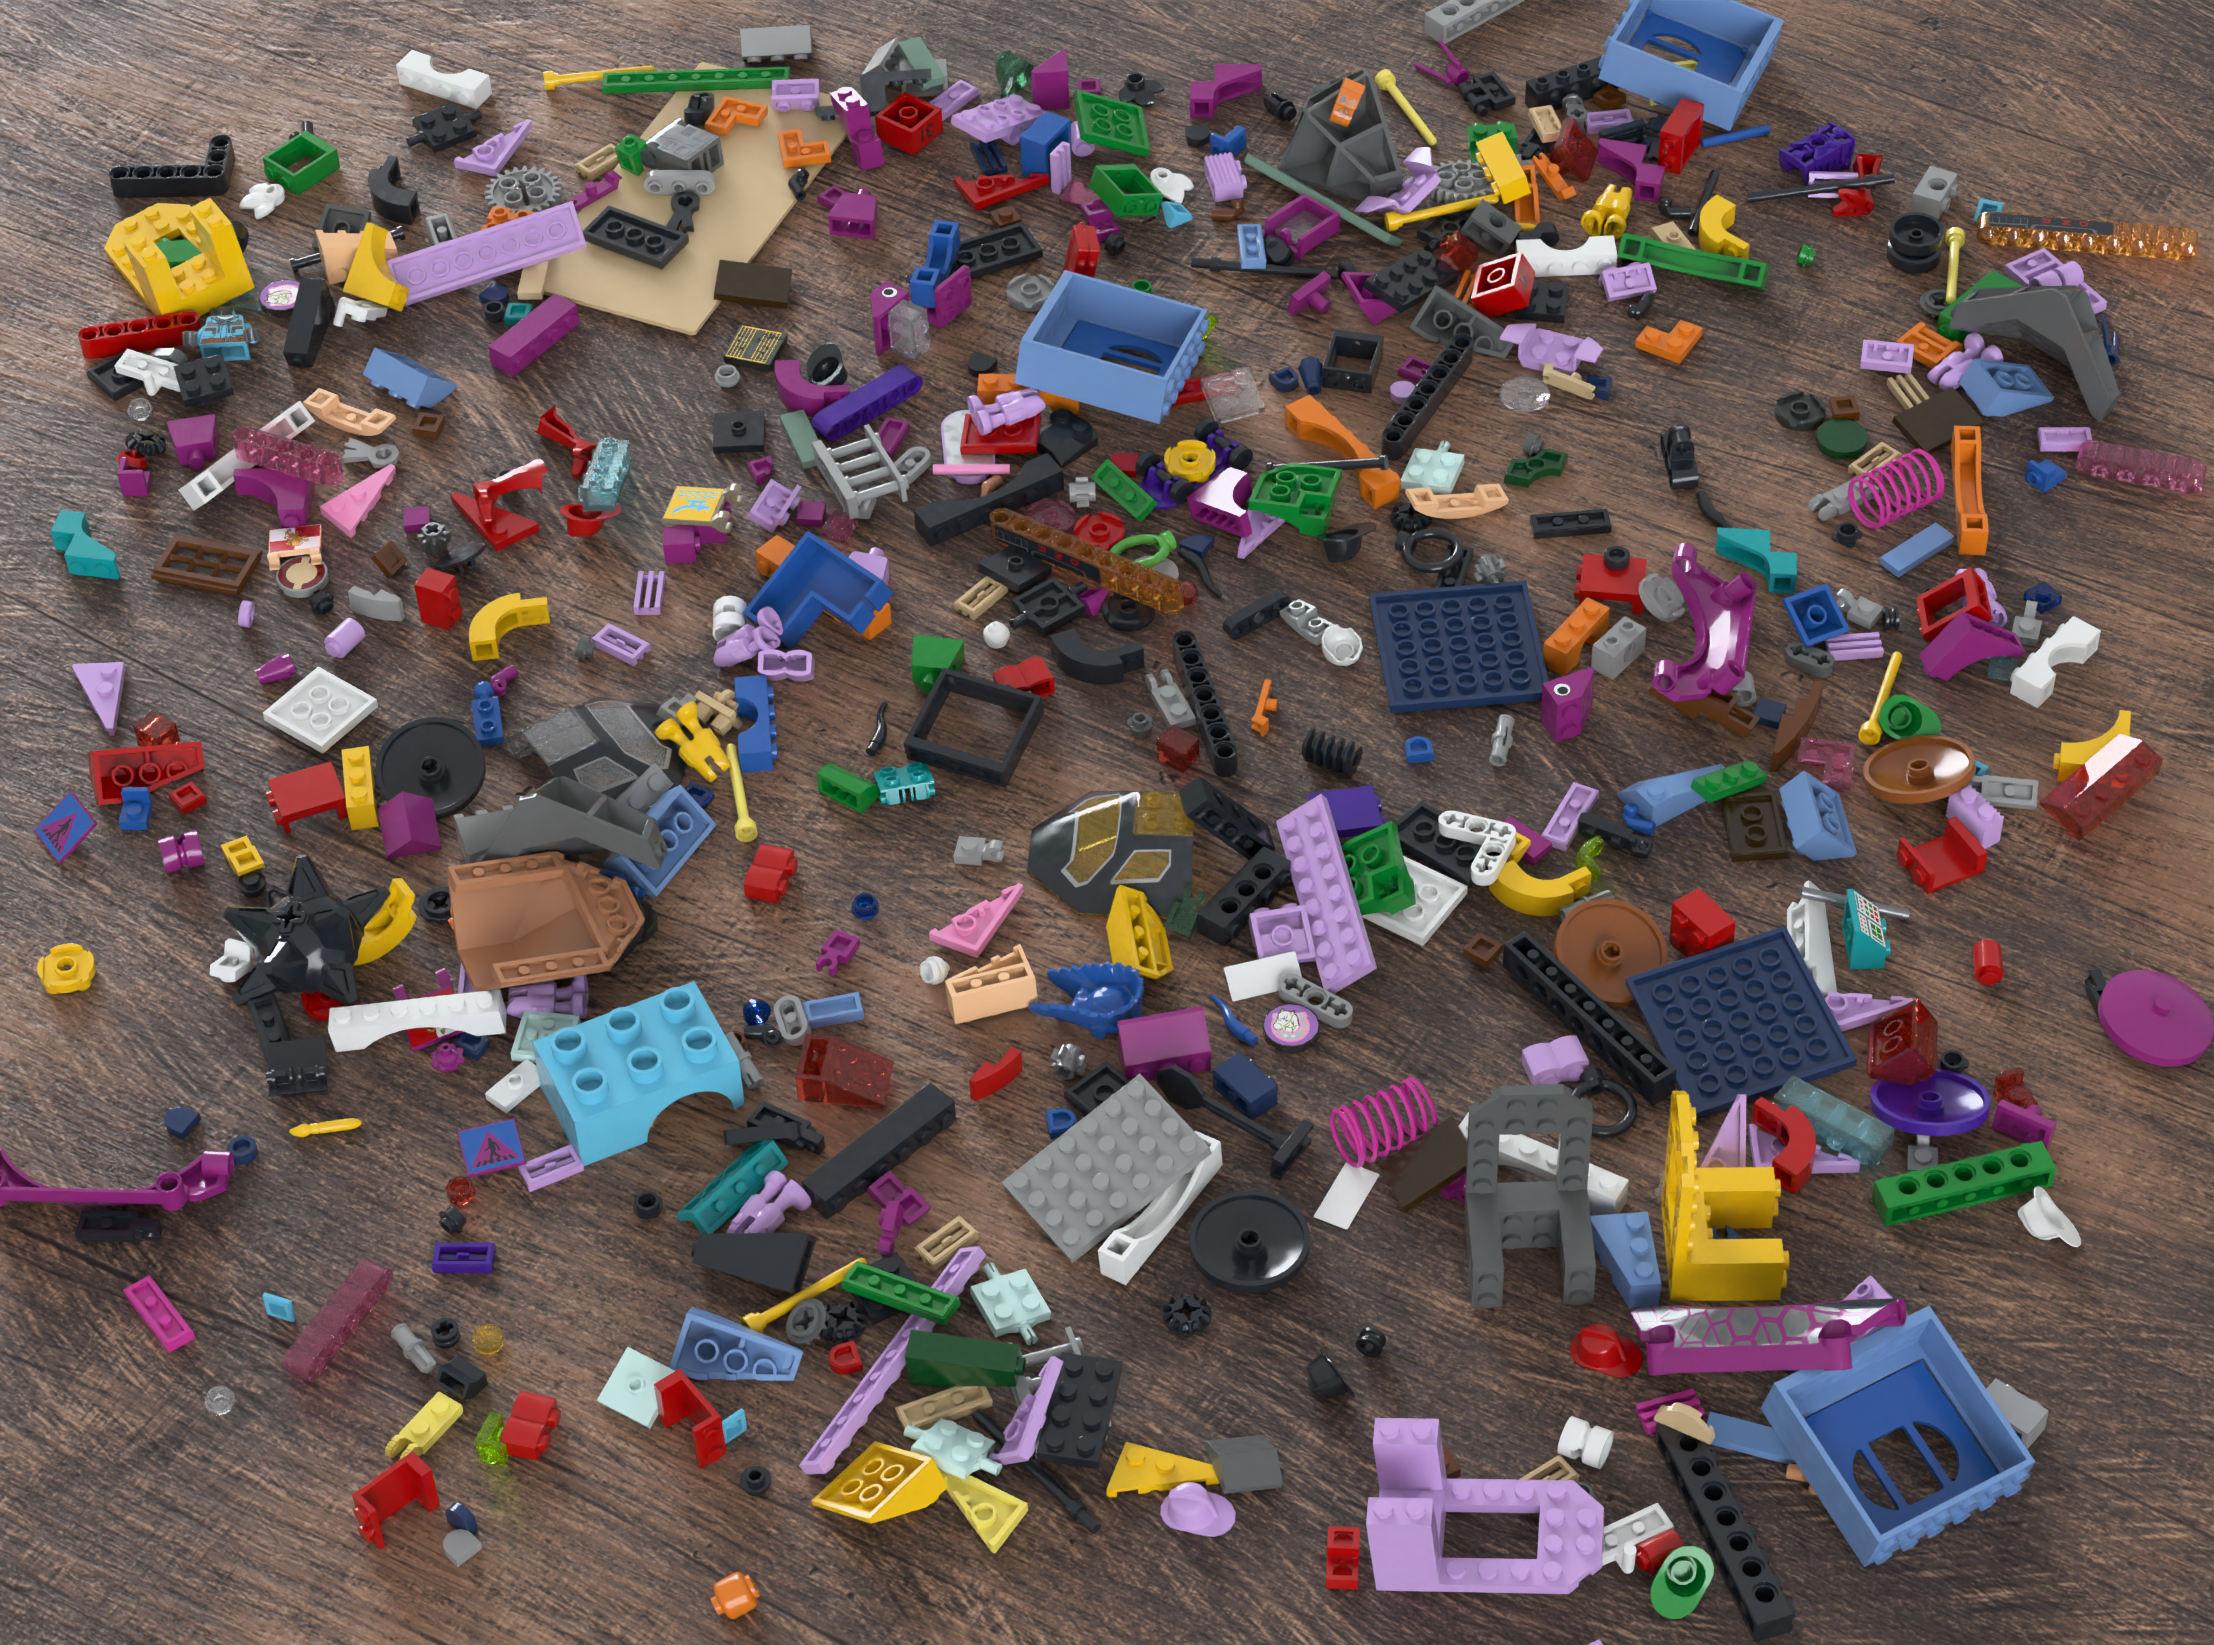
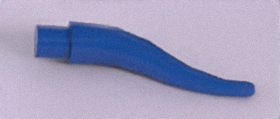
(1235, 1027)

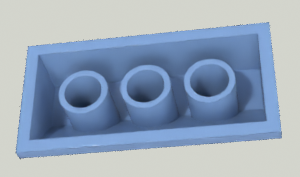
(683, 829)

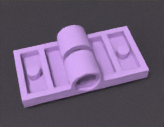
(998, 119)
(2046, 270)

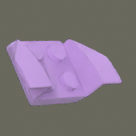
(1413, 189)
(1546, 346)

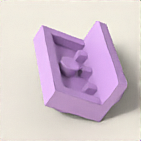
(795, 94)
(773, 505)

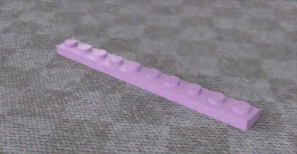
(885, 1370)

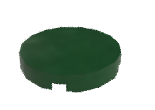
(1842, 438)

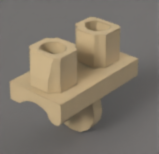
(720, 709)

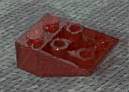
(841, 1073)

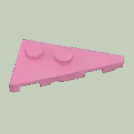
(355, 503)
(976, 927)

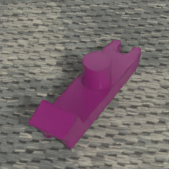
(596, 191)

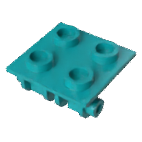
(893, 779)

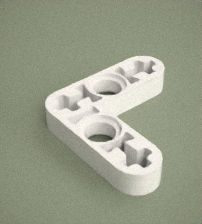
(1500, 840)

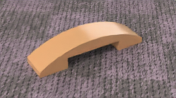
(347, 418)
(1455, 506)

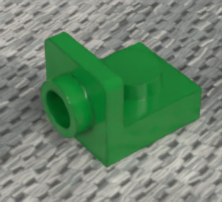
(629, 152)

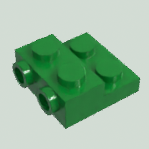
(1479, 131)

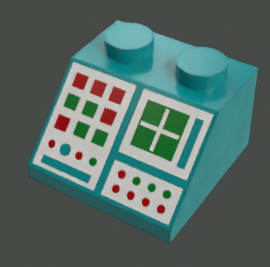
(1864, 933)

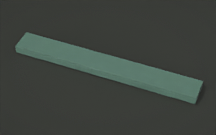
(1344, 212)

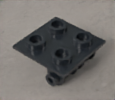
(296, 1066)

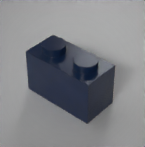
(1245, 1086)

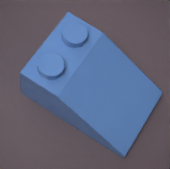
(2003, 387)

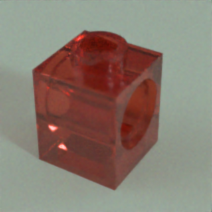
(1458, 252)
(156, 730)

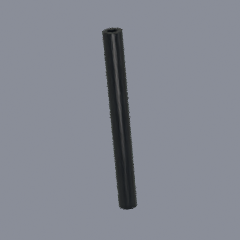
(1705, 197)

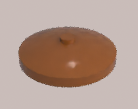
(1919, 769)
(1607, 944)

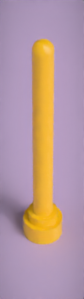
(553, 80)
(1395, 220)
(1871, 730)
(758, 1321)

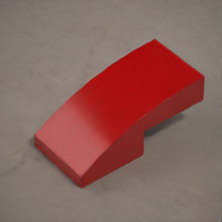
(992, 1078)
(1342, 1557)

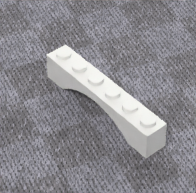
(220, 474)
(471, 1012)
(1605, 1189)
(1132, 1245)

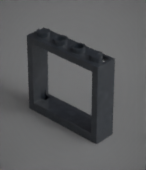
(962, 762)

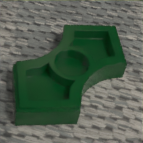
(1525, 471)

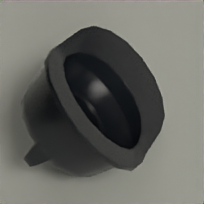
(826, 366)
(1345, 542)
(1326, 1378)

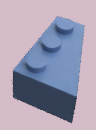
(1629, 1254)

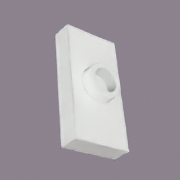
(514, 1087)

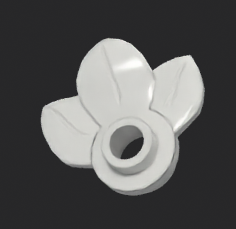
(1171, 184)
(263, 199)

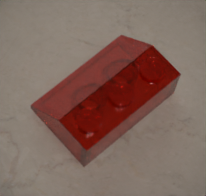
(1903, 1045)

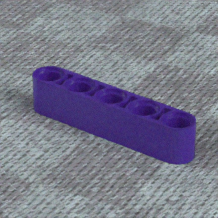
(867, 402)

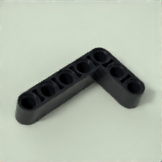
(178, 180)

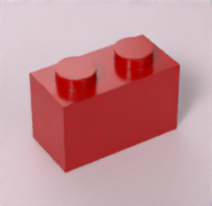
(438, 599)

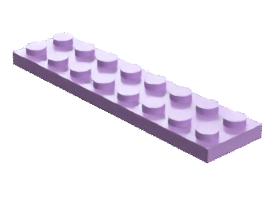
(489, 253)
(1328, 894)

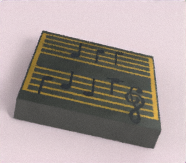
(755, 348)

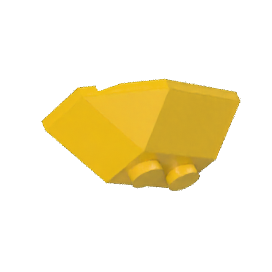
(1138, 935)

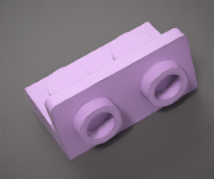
(1627, 281)
(1887, 356)

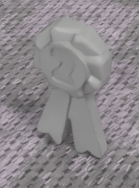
(378, 456)

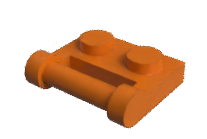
(1929, 346)

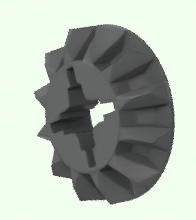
(1933, 297)
(800, 1317)

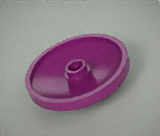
(2155, 1018)

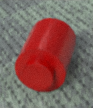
(1987, 962)
(1652, 1552)

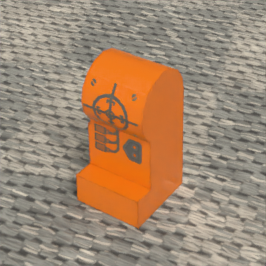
(1346, 102)

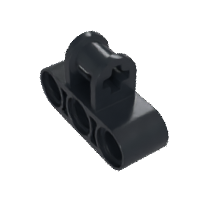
(1679, 457)

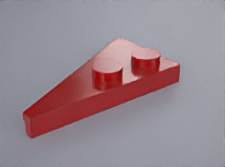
(997, 188)
(505, 526)

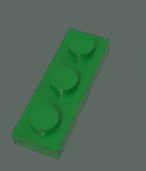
(1124, 490)
(1729, 781)

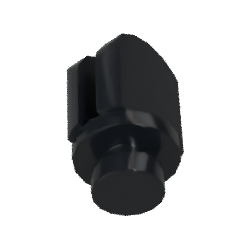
(1280, 107)
(1278, 251)

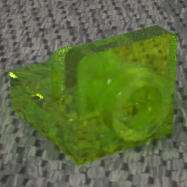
(488, 1440)

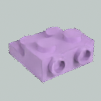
(1282, 932)

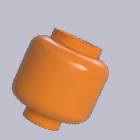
(735, 1595)

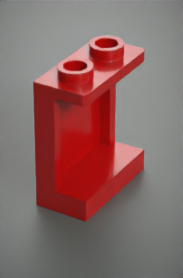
(1607, 584)
(306, 794)

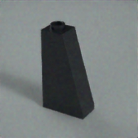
(308, 322)
(764, 1258)

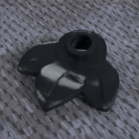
(1139, 90)

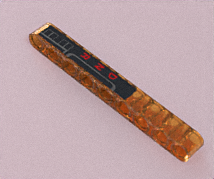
(2087, 235)
(1088, 561)

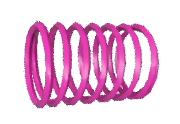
(1889, 500)
(1358, 1133)

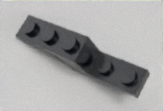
(874, 89)

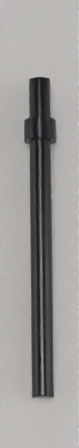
(1869, 181)
(1215, 264)
(1073, 1507)

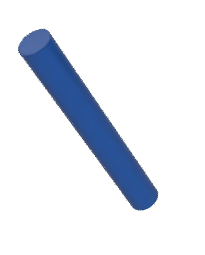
(1735, 136)

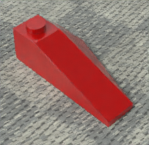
(141, 767)

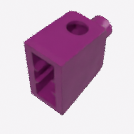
(854, 215)
(194, 439)

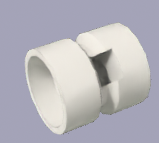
(728, 616)
(1585, 1442)

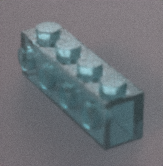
(605, 475)
(1838, 1123)

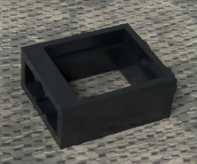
(1344, 345)

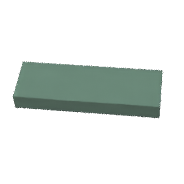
(919, 57)
(800, 436)

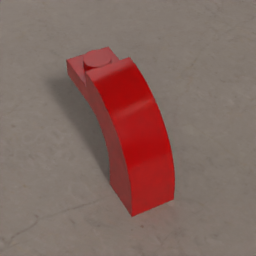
(1797, 1135)

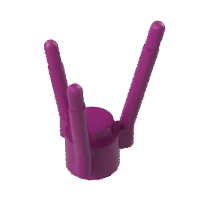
(1454, 71)

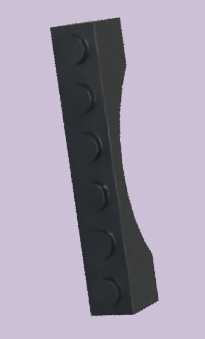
(947, 519)

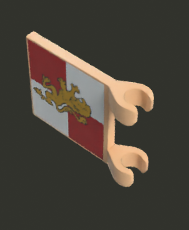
(295, 542)

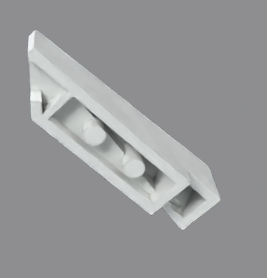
(1810, 933)

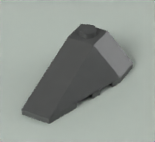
(1447, 315)

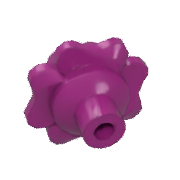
(447, 1057)

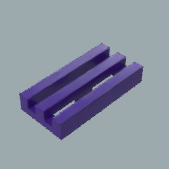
(463, 1261)

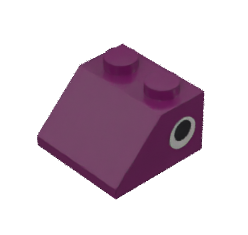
(882, 301)
(1567, 704)

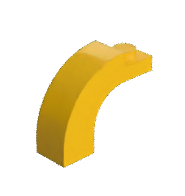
(1715, 219)
(499, 618)
(1538, 896)
(389, 924)

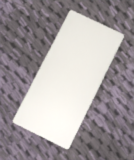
(1260, 975)
(1346, 1196)

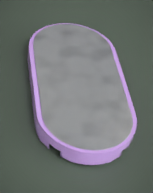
(951, 439)

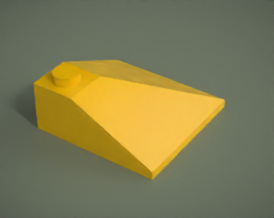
(883, 1485)

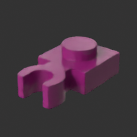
(838, 948)
(890, 1222)

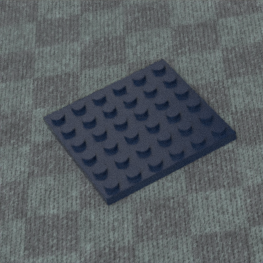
(1458, 646)
(1740, 1021)

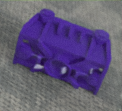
(1827, 153)

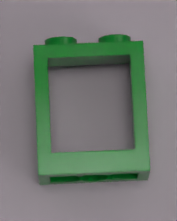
(305, 144)
(1144, 195)

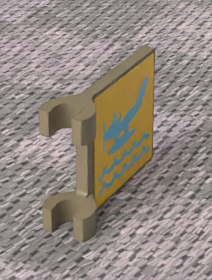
(703, 506)

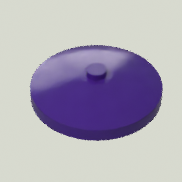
(1933, 1107)

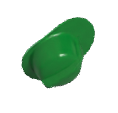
(1906, 718)
(1681, 1581)

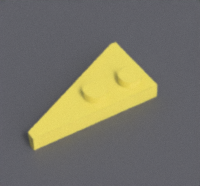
(988, 1509)

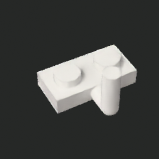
(358, 310)

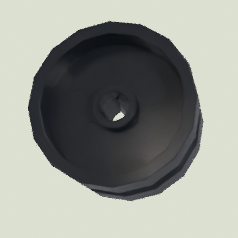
(1915, 242)

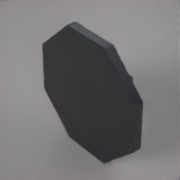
(461, 556)

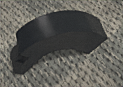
(389, 201)
(1091, 664)

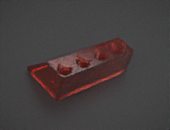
(2102, 785)

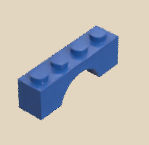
(942, 252)
(756, 744)

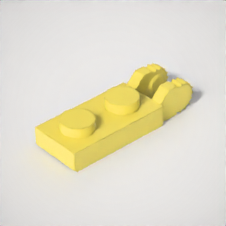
(425, 1427)

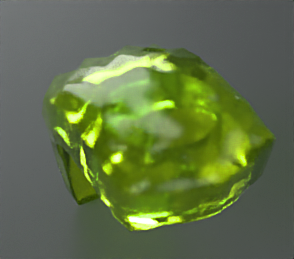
(1586, 854)

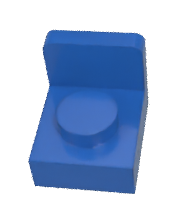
(1232, 142)
(2043, 475)
(136, 808)

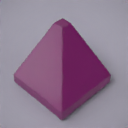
(1092, 600)

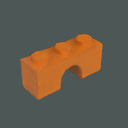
(1584, 625)

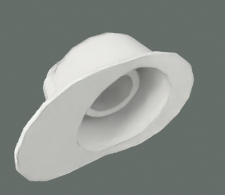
(2046, 1220)

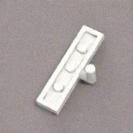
(149, 369)
(1625, 1534)

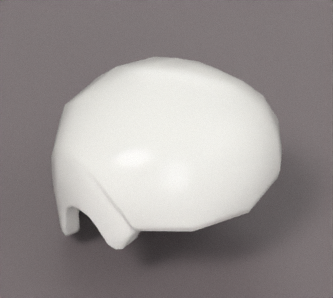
(1341, 645)

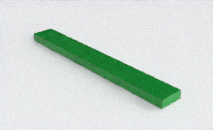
(693, 80)

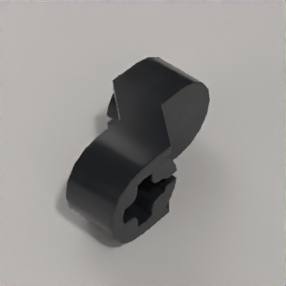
(699, 108)
(1545, 231)

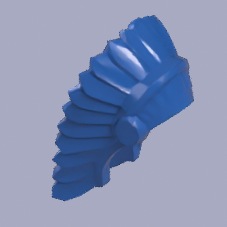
(1100, 996)

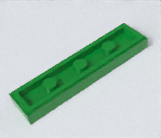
(900, 1293)

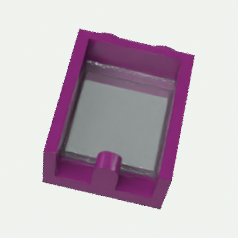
(1303, 224)

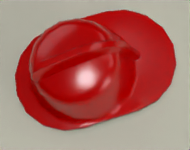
(585, 523)
(1605, 1351)

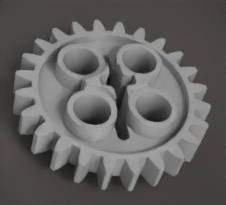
(1460, 182)
(540, 190)

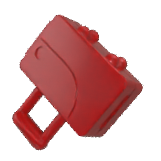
(1082, 250)

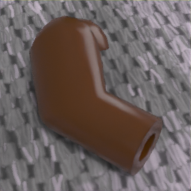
(1228, 214)

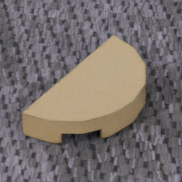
(1686, 1420)

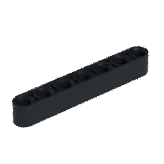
(1427, 396)
(1204, 703)

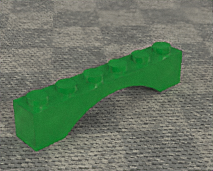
(1694, 262)

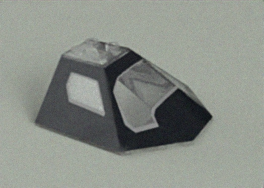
(602, 744)

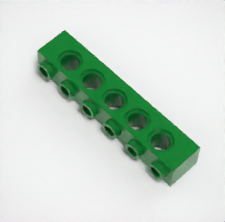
(1963, 1183)

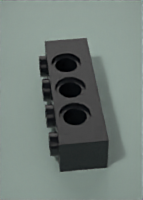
(1553, 87)
(1225, 818)
(1244, 893)

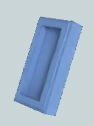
(834, 1010)

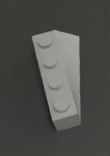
(479, 831)

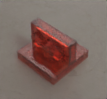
(1574, 151)

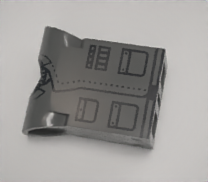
(683, 148)

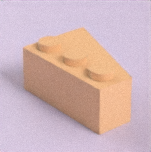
(339, 250)
(992, 989)

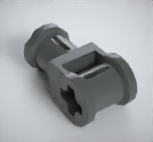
(1574, 107)

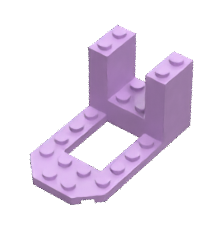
(1411, 1509)

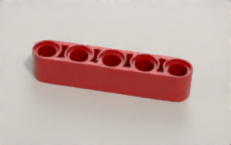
(137, 334)

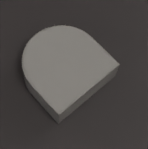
(460, 1546)

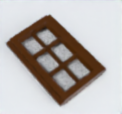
(206, 564)

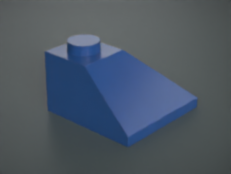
(1815, 615)

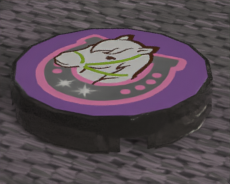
(279, 298)
(1291, 1028)

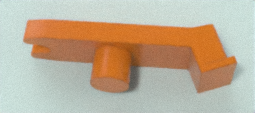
(1550, 174)
(1265, 703)

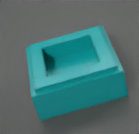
(516, 312)

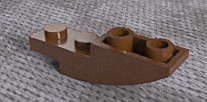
(1717, 708)

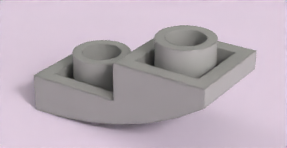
(377, 606)
(1305, 620)

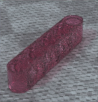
(288, 456)
(2141, 466)
(337, 1320)

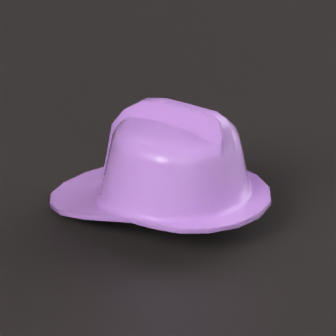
(1197, 1511)

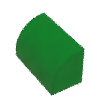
(846, 787)

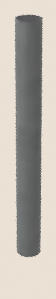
(1839, 900)

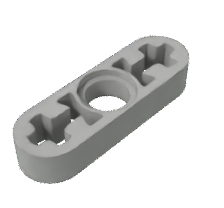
(1308, 990)

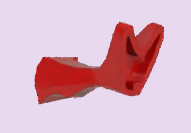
(1858, 201)
(561, 432)
(523, 477)

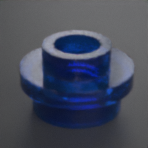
(865, 906)
(756, 1012)

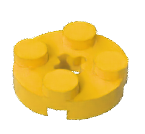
(1199, 470)
(77, 978)

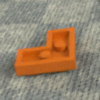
(732, 111)
(797, 153)
(1672, 345)

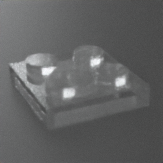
(1232, 395)

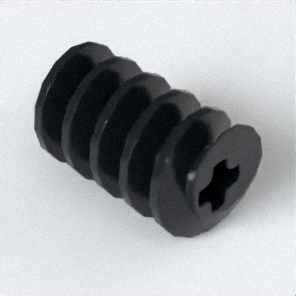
(1331, 754)

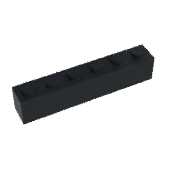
(879, 1150)

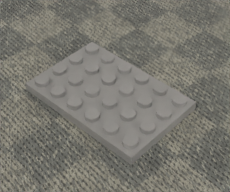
(1106, 1168)

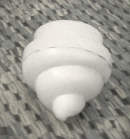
(996, 635)
(934, 970)

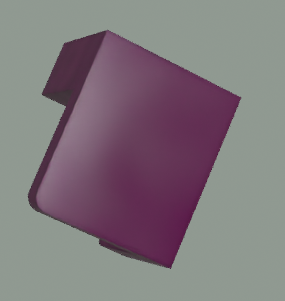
(133, 481)

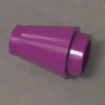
(276, 669)

